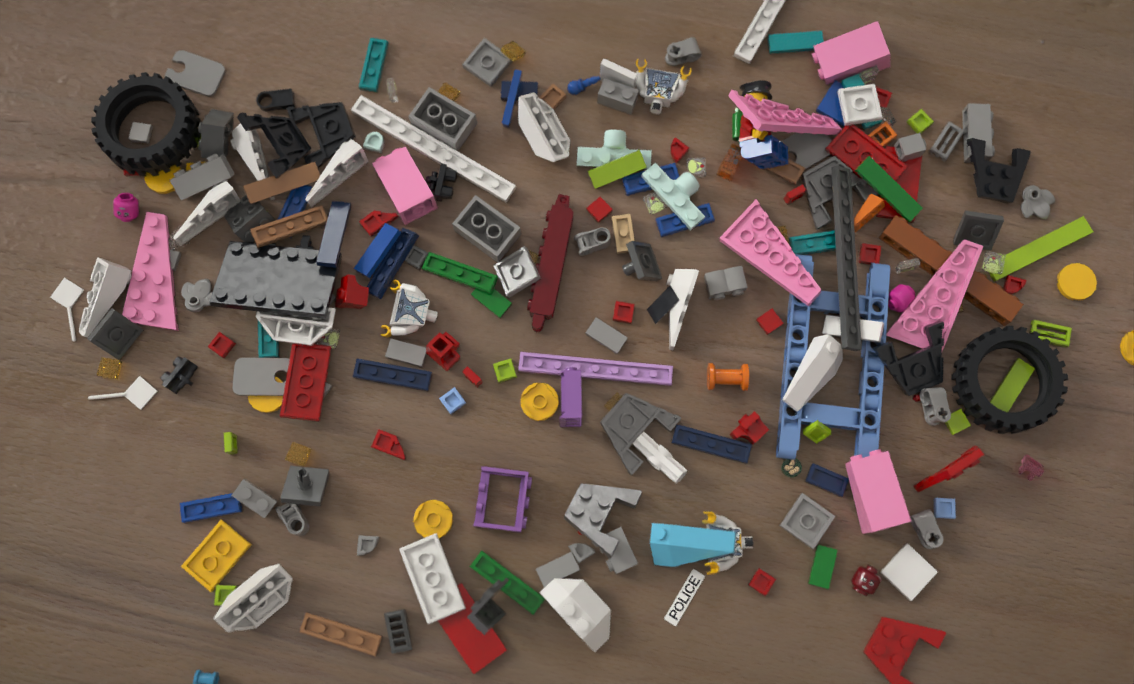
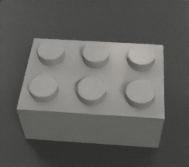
(443, 119)
(486, 228)

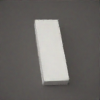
(870, 330)

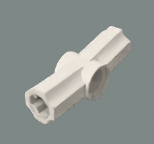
(660, 458)

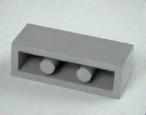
(977, 125)
(201, 176)

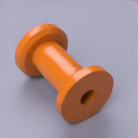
(728, 376)

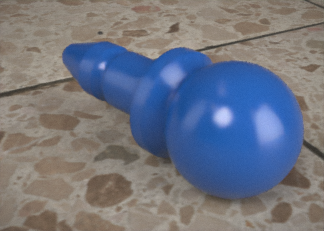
(575, 87)

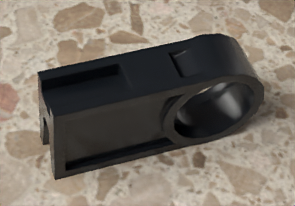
(280, 99)

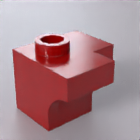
(351, 294)
(443, 351)
(750, 428)

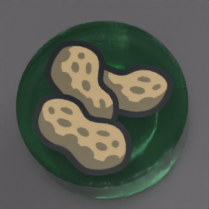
(791, 468)

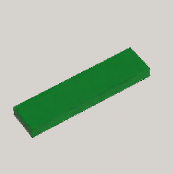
(888, 189)
(460, 273)
(515, 588)

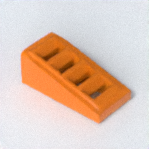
(888, 130)
(869, 209)

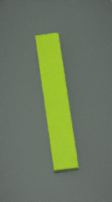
(1044, 246)

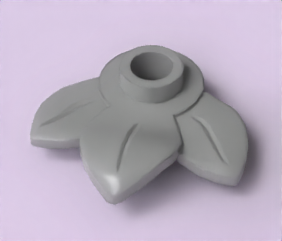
(1038, 204)
(198, 292)

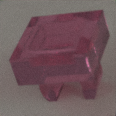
(1031, 465)

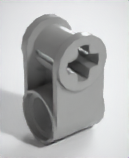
(683, 52)
(591, 242)
(935, 403)
(290, 515)
(926, 527)

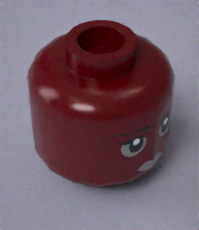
(866, 580)

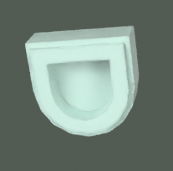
(374, 141)

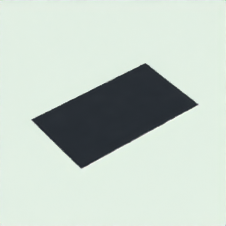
(663, 304)

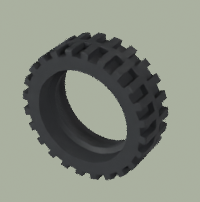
(128, 96)
(1041, 357)

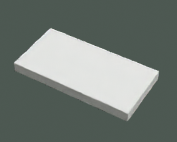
(432, 578)

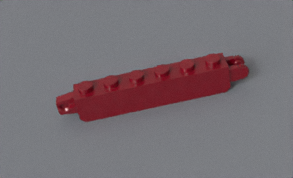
(551, 263)

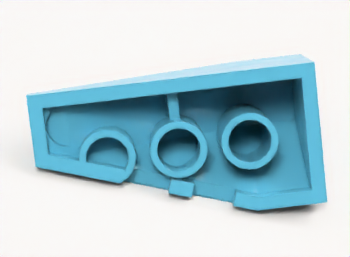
(682, 544)

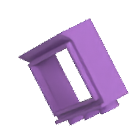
(571, 398)
(523, 501)

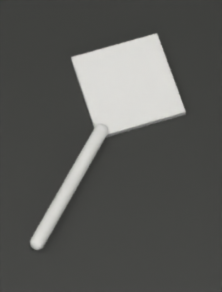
(67, 294)
(138, 393)

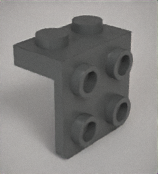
(247, 216)
(485, 611)

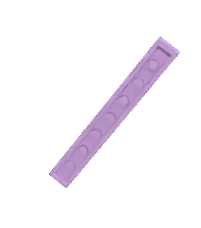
(597, 368)

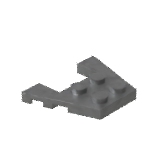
(820, 190)
(628, 421)
(591, 509)

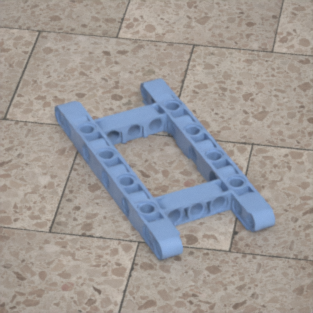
(872, 367)

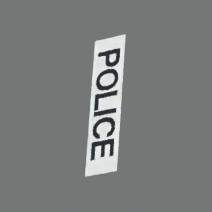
(684, 597)

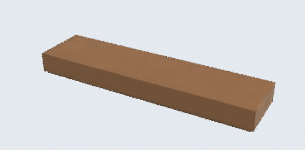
(288, 181)
(289, 226)
(341, 634)

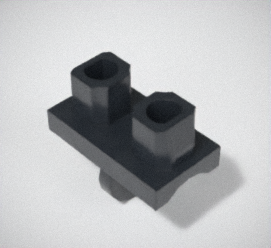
(441, 190)
(180, 375)

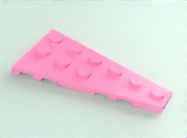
(775, 117)
(767, 250)
(152, 282)
(939, 298)

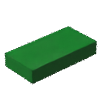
(495, 302)
(822, 566)

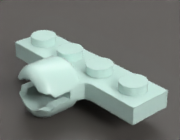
(613, 148)
(676, 193)

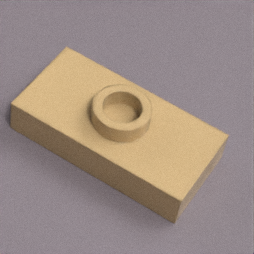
(622, 232)

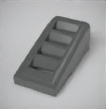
(391, 632)

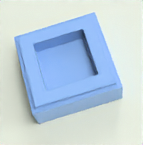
(452, 400)
(944, 508)

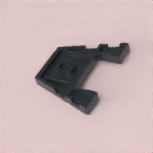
(330, 126)
(283, 136)
(997, 180)
(917, 369)

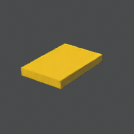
(216, 555)

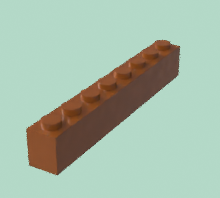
(980, 292)

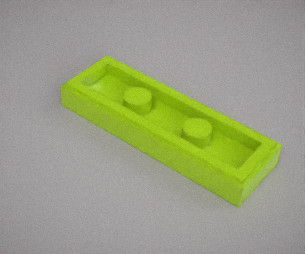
(617, 169)
(1012, 385)

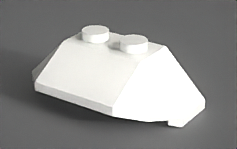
(542, 128)
(296, 328)
(255, 599)
(580, 609)

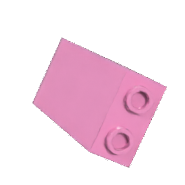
(852, 53)
(405, 185)
(876, 492)

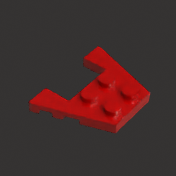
(953, 470)
(893, 644)

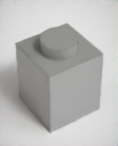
(910, 147)

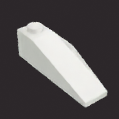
(250, 149)
(344, 163)
(208, 211)
(682, 283)
(108, 284)
(814, 371)

